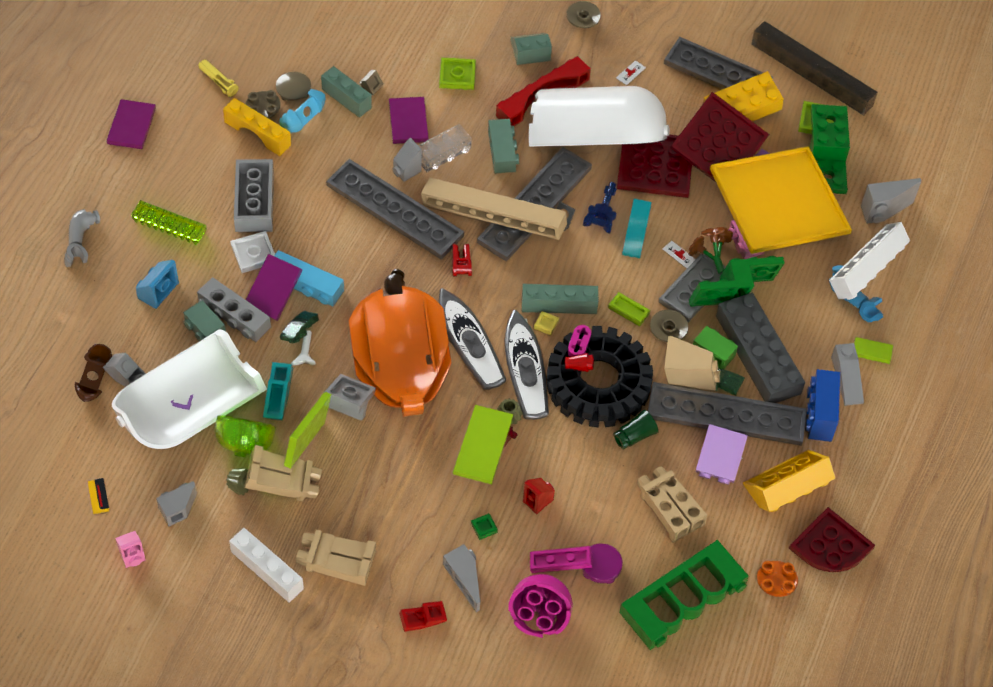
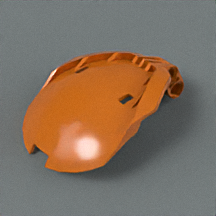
(399, 335)

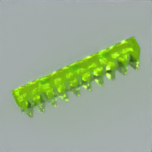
(168, 222)

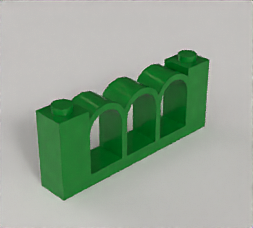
(650, 627)

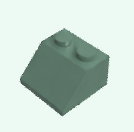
(531, 48)

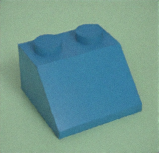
(158, 283)

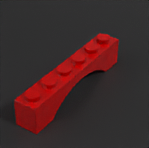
(569, 75)

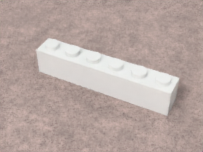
(869, 261)

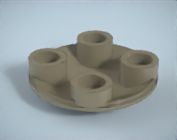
(293, 86)
(264, 102)

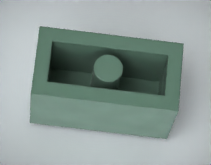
(202, 321)

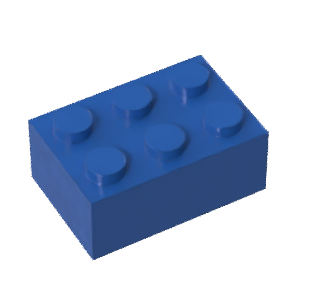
(823, 405)

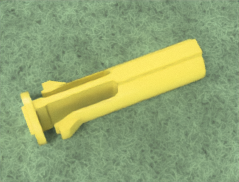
(219, 78)

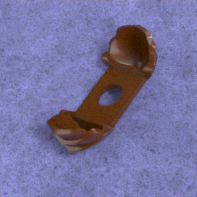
(96, 359)

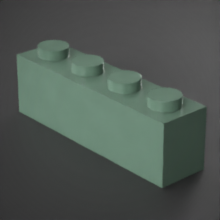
(560, 298)

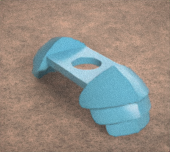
(295, 120)

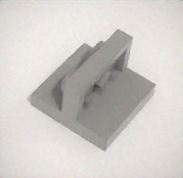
(350, 396)

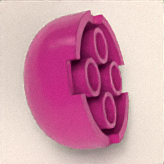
(548, 598)

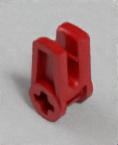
(461, 266)

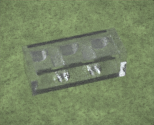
(445, 147)

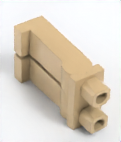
(269, 475)
(671, 503)
(337, 556)

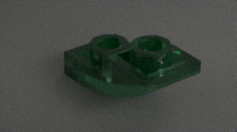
(297, 327)

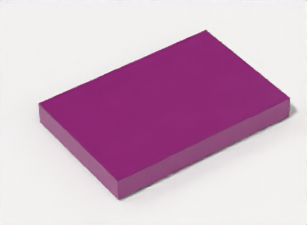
(408, 119)
(131, 124)
(273, 286)

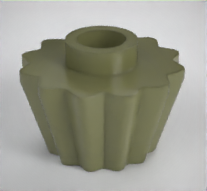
(512, 407)
(236, 480)

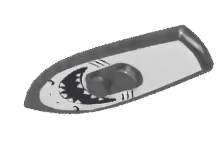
(471, 341)
(526, 367)

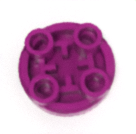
(605, 564)

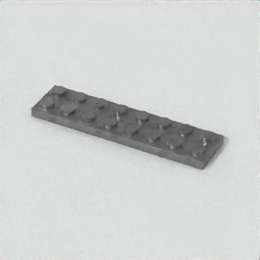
(545, 189)
(395, 208)
(729, 412)

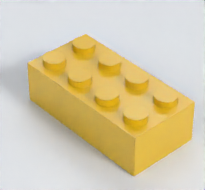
(753, 96)

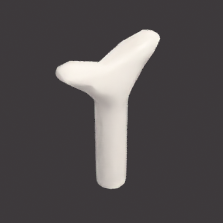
(304, 356)

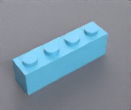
(314, 281)

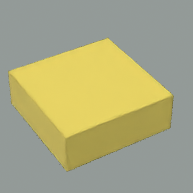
(546, 323)

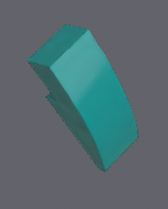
(636, 228)
(278, 391)

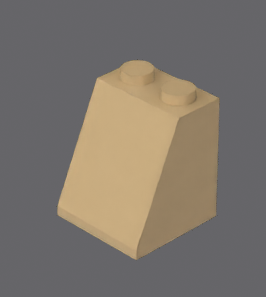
(690, 366)

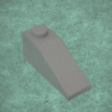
(847, 363)
(462, 568)

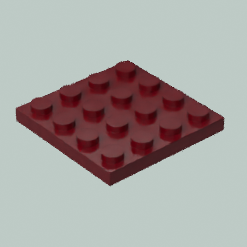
(718, 136)
(654, 169)

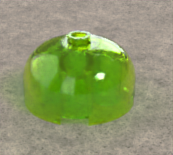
(243, 434)

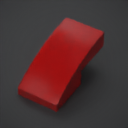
(423, 617)

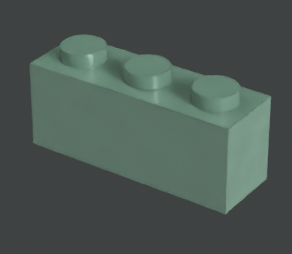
(346, 91)
(502, 146)

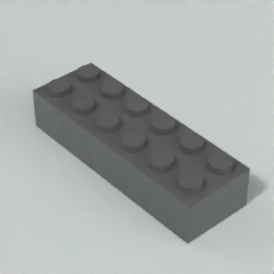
(760, 349)

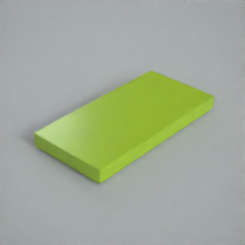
(307, 430)
(483, 444)

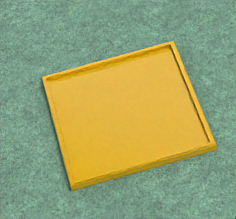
(780, 200)

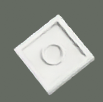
(252, 251)

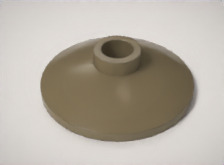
(583, 14)
(668, 320)

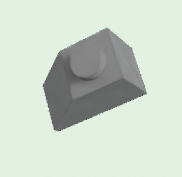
(408, 160)

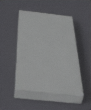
(678, 294)

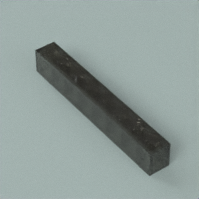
(814, 68)

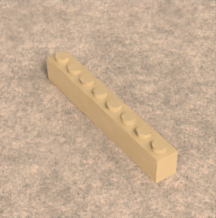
(494, 208)

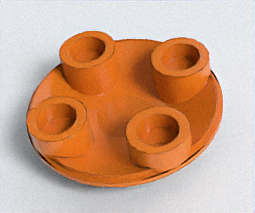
(777, 578)

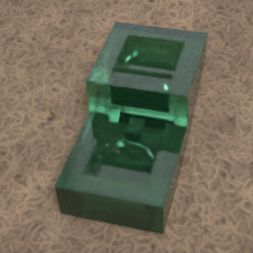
(730, 381)

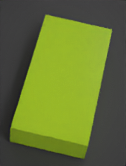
(629, 309)
(873, 350)

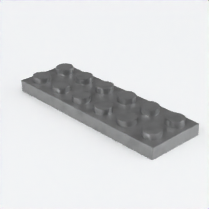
(707, 64)

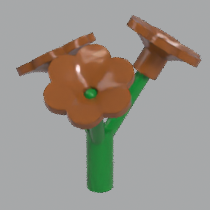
(717, 236)

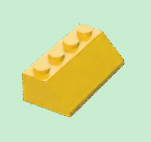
(790, 480)

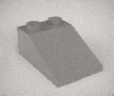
(888, 199)

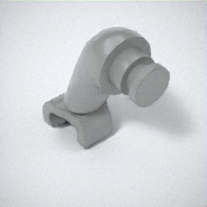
(78, 225)

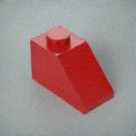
(538, 494)

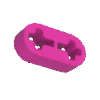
(583, 343)

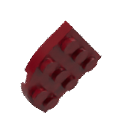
(831, 544)

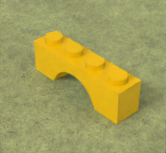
(272, 135)

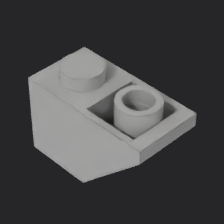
(123, 369)
(177, 503)

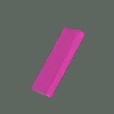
(561, 559)

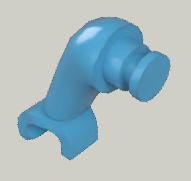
(863, 303)

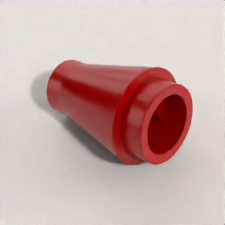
(580, 362)

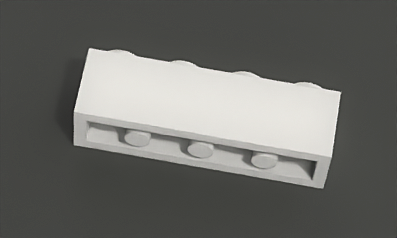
(266, 565)

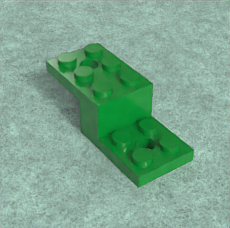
(831, 143)
(736, 280)

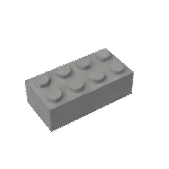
(254, 195)

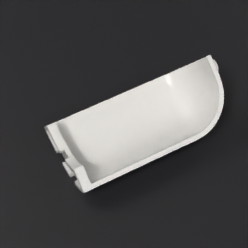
(596, 117)
(206, 371)

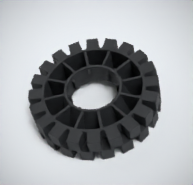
(601, 403)

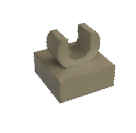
(371, 82)

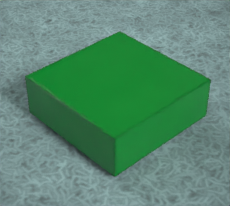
(484, 526)

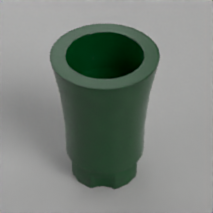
(636, 430)

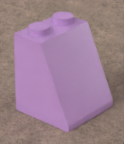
(721, 454)

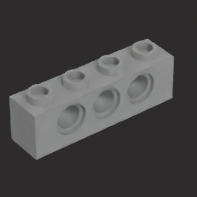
(252, 329)

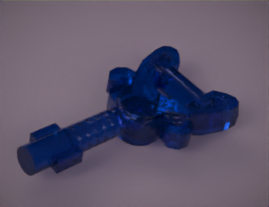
(602, 210)

